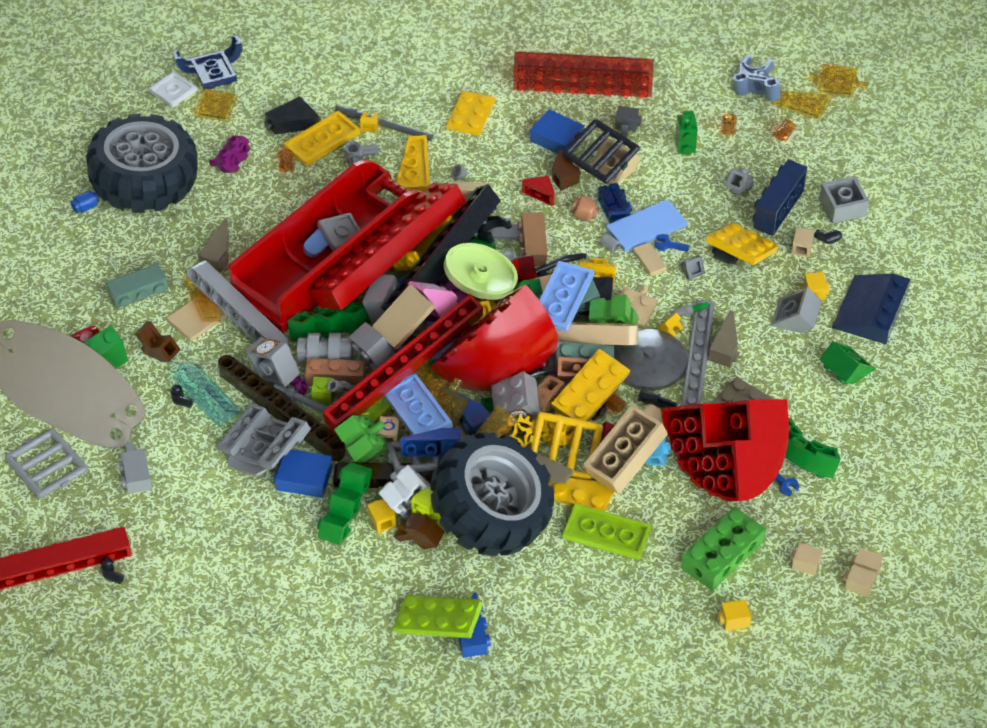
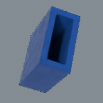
(555, 131)
(303, 473)

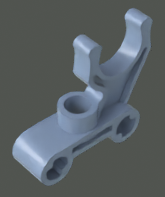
(757, 80)

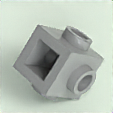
(733, 181)

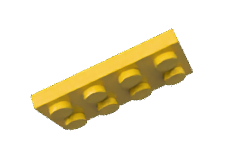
(322, 138)
(591, 387)

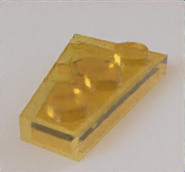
(804, 103)
(207, 310)

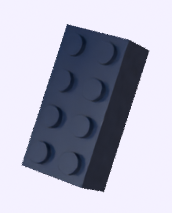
(779, 197)

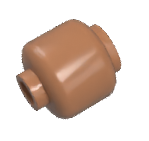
(585, 208)

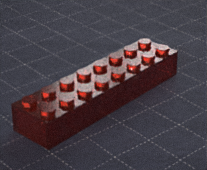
(583, 74)

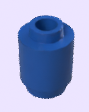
(84, 201)

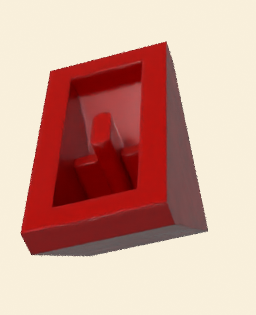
(540, 189)

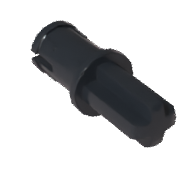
(656, 400)

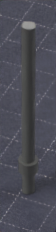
(353, 113)
(293, 395)

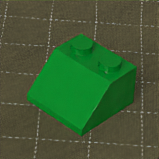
(109, 346)
(845, 363)

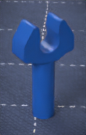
(669, 244)
(785, 483)

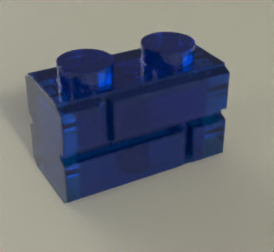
(614, 202)

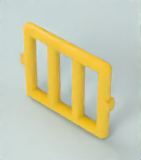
(579, 425)

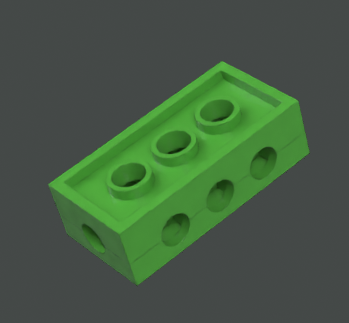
(723, 548)

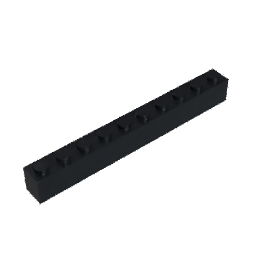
(458, 230)

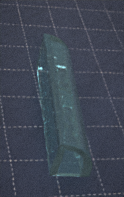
(206, 393)

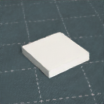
(173, 89)

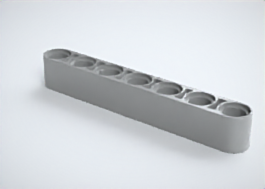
(233, 303)

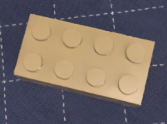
(625, 449)

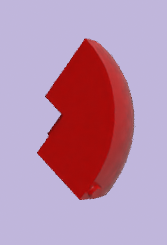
(505, 342)
(730, 446)

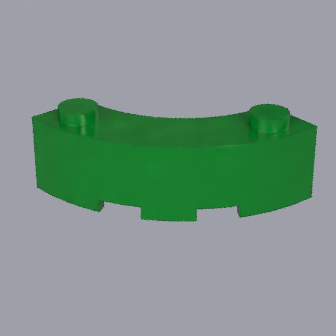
(812, 455)

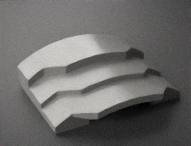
(260, 441)

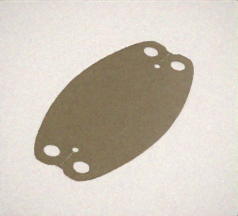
(66, 384)

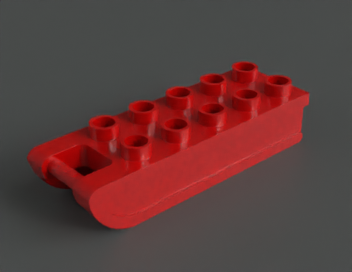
(276, 270)

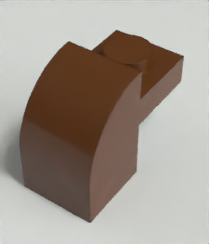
(156, 346)
(421, 530)

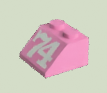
(438, 296)

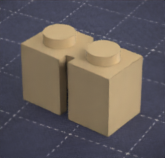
(863, 572)

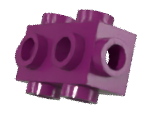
(232, 154)

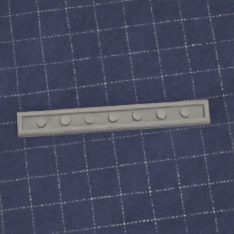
(698, 355)

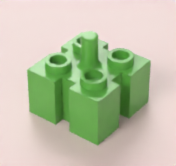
(612, 311)
(362, 438)

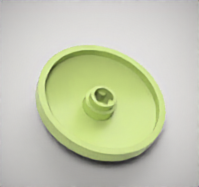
(480, 271)

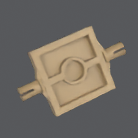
(641, 303)

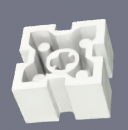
(402, 490)

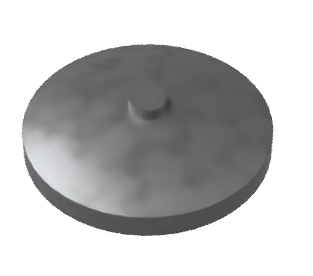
(654, 362)

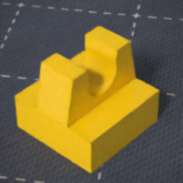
(369, 123)
(672, 322)

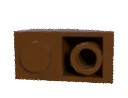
(565, 172)

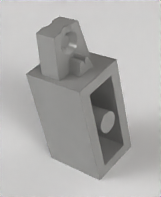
(136, 470)

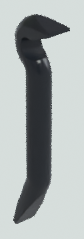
(566, 258)

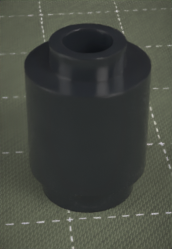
(724, 256)

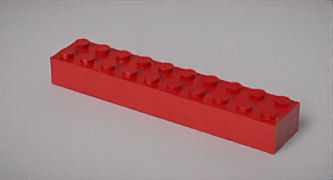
(387, 245)

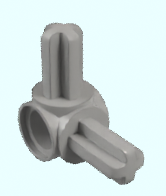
(354, 151)

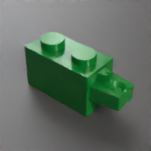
(686, 133)

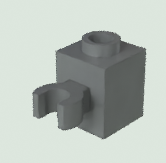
(627, 119)

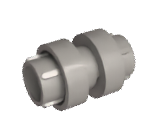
(333, 348)

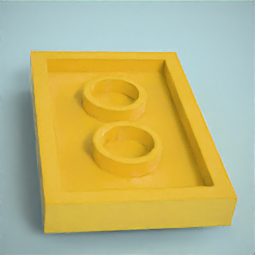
(471, 113)

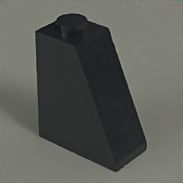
(291, 117)

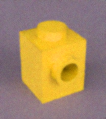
(817, 284)
(381, 515)
(734, 615)

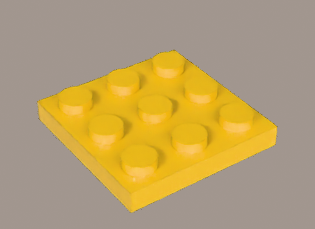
(742, 243)

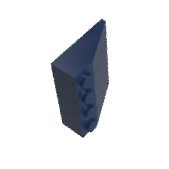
(872, 306)

